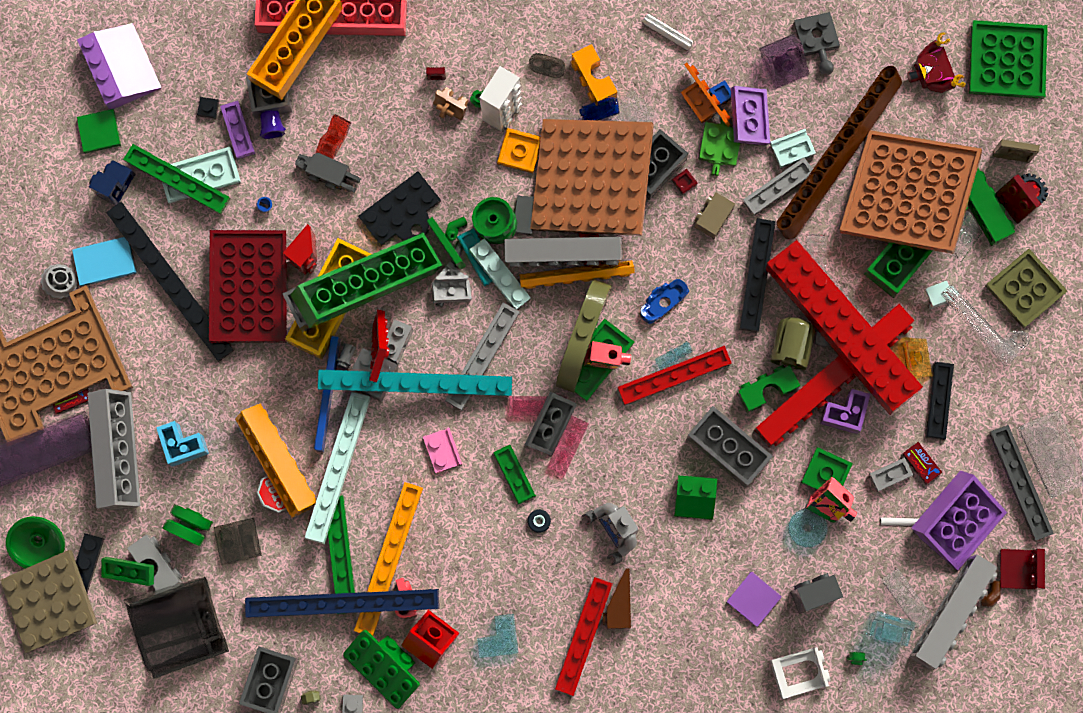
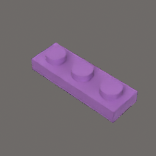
(237, 129)

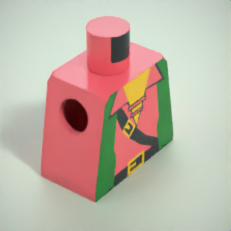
(598, 356)
(832, 502)

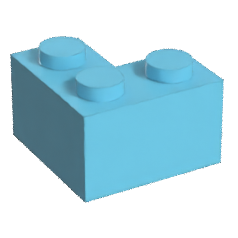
(180, 449)

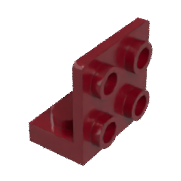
(1022, 569)

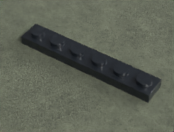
(757, 275)

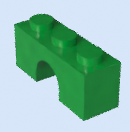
(752, 394)

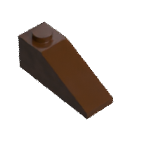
(619, 608)

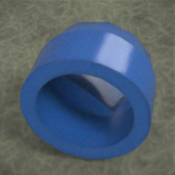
(264, 200)

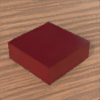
(436, 73)
(684, 181)

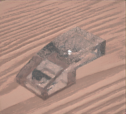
(817, 249)

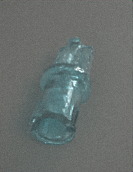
(673, 355)

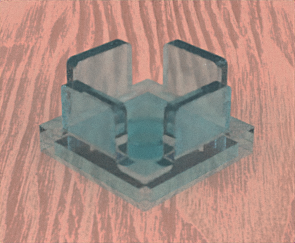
(890, 628)

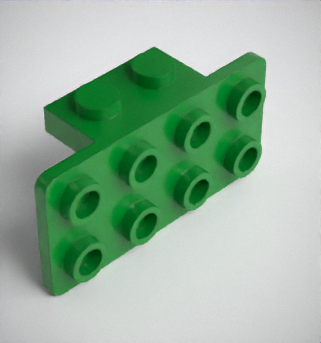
(383, 666)

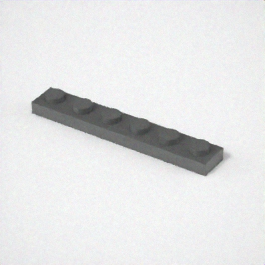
(1021, 483)

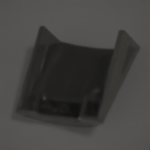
(176, 626)

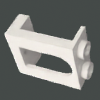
(819, 681)

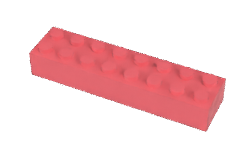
(356, 17)

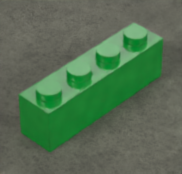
(988, 211)

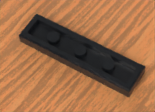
(939, 400)

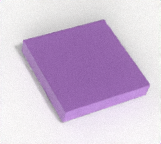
(754, 599)

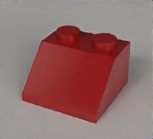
(303, 251)
(430, 639)

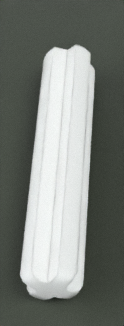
(667, 32)

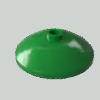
(26, 548)

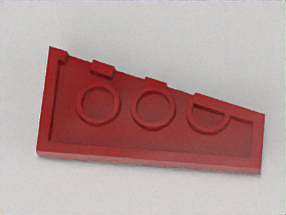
(379, 344)

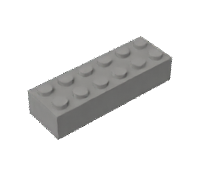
(560, 250)
(113, 449)
(953, 612)

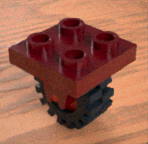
(1022, 195)

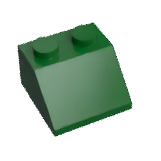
(695, 497)

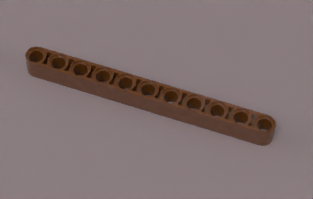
(839, 152)

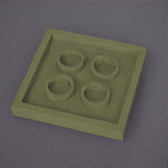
(1026, 288)

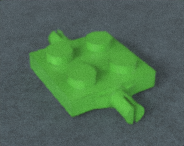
(718, 146)

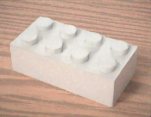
(501, 99)

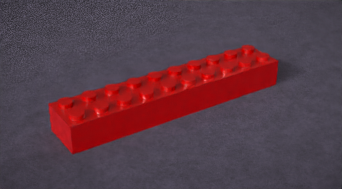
(843, 327)

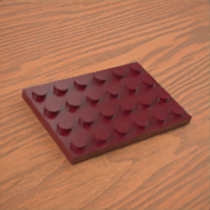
(247, 286)

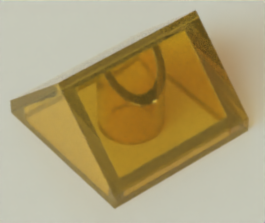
(915, 356)

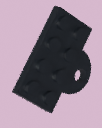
(401, 210)

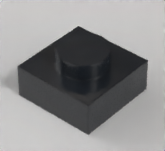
(208, 107)

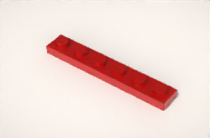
(674, 375)
(583, 636)

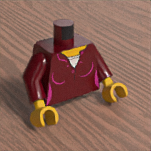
(934, 68)

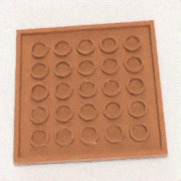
(592, 176)
(911, 191)

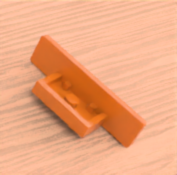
(700, 100)

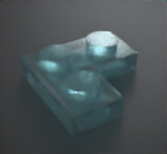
(505, 641)

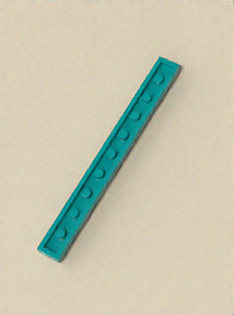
(415, 383)

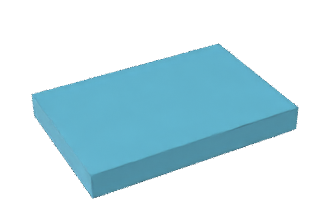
(104, 261)

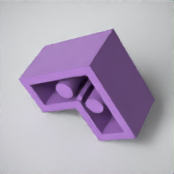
(847, 417)

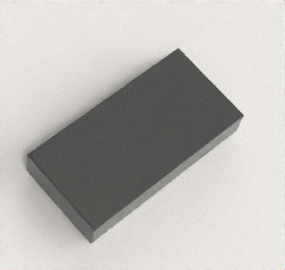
(524, 214)

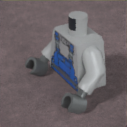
(618, 526)

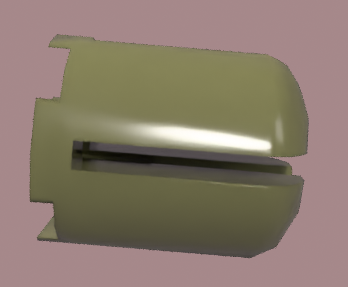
(793, 343)

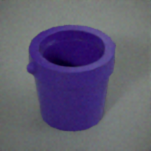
(271, 125)

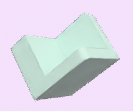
(934, 294)

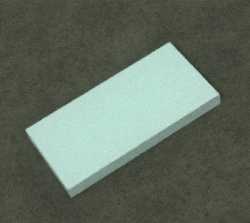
(213, 168)

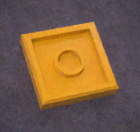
(519, 150)

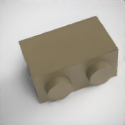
(714, 216)

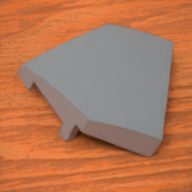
(451, 286)

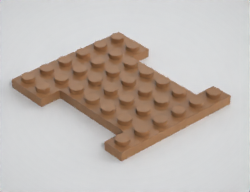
(56, 364)

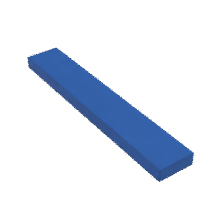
(326, 397)

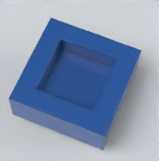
(722, 92)

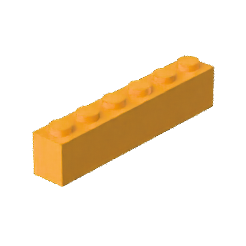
(276, 460)

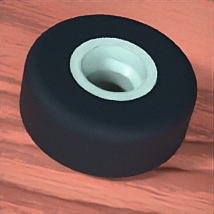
(539, 514)

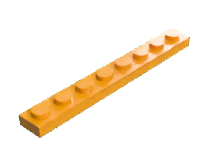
(391, 551)

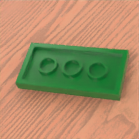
(592, 377)

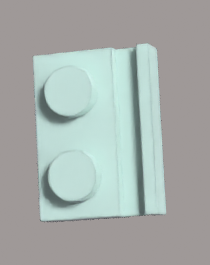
(792, 148)

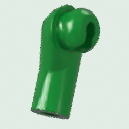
(453, 228)

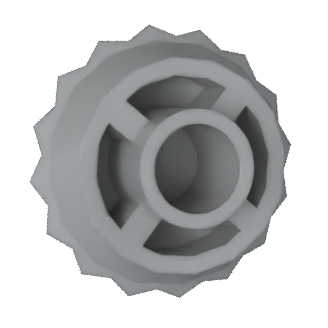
(54, 283)

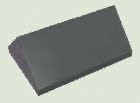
(550, 423)

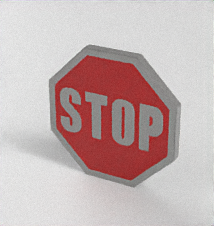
(269, 497)

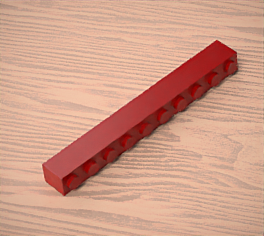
(826, 383)

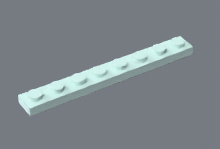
(337, 468)

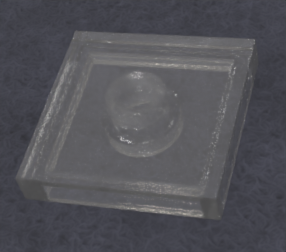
(634, 109)
(967, 237)

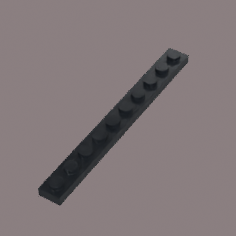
(166, 277)

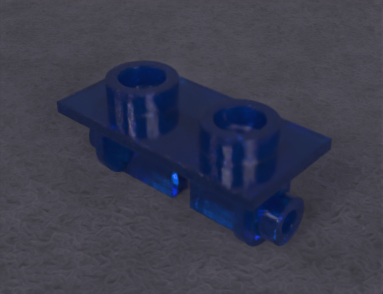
(604, 109)

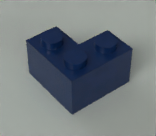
(112, 182)

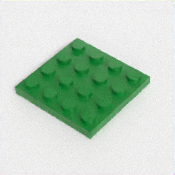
(1008, 59)

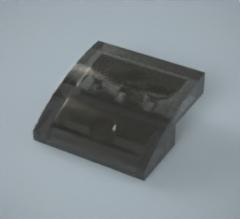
(237, 541)

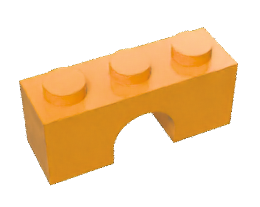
(585, 61)

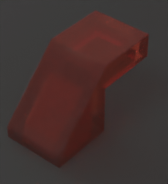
(334, 137)

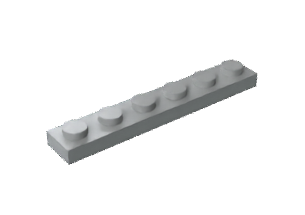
(486, 349)

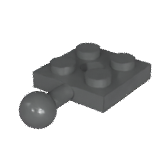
(812, 45)

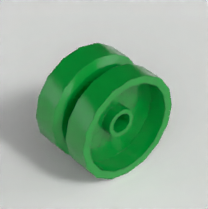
(484, 220)
(188, 523)

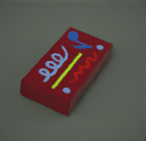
(72, 401)
(922, 463)

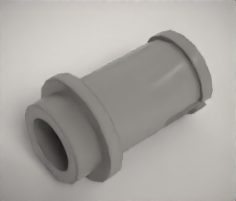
(345, 357)

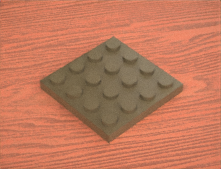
(48, 601)

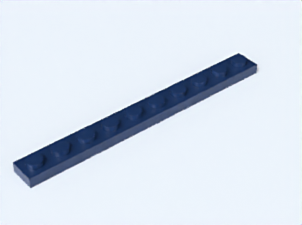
(342, 603)

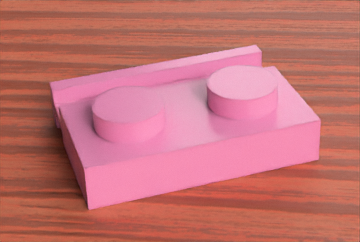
(442, 450)

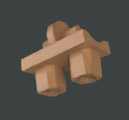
(449, 105)

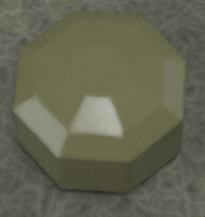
(310, 697)

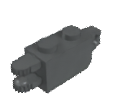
(327, 171)

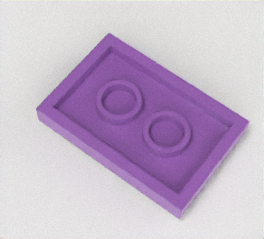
(750, 115)

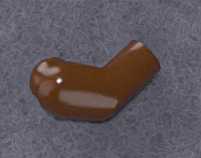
(994, 595)

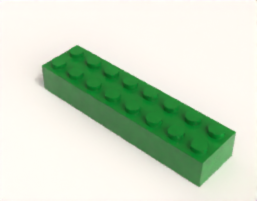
(365, 280)

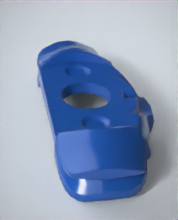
(674, 291)

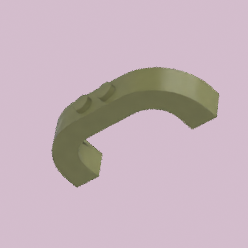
(582, 335)

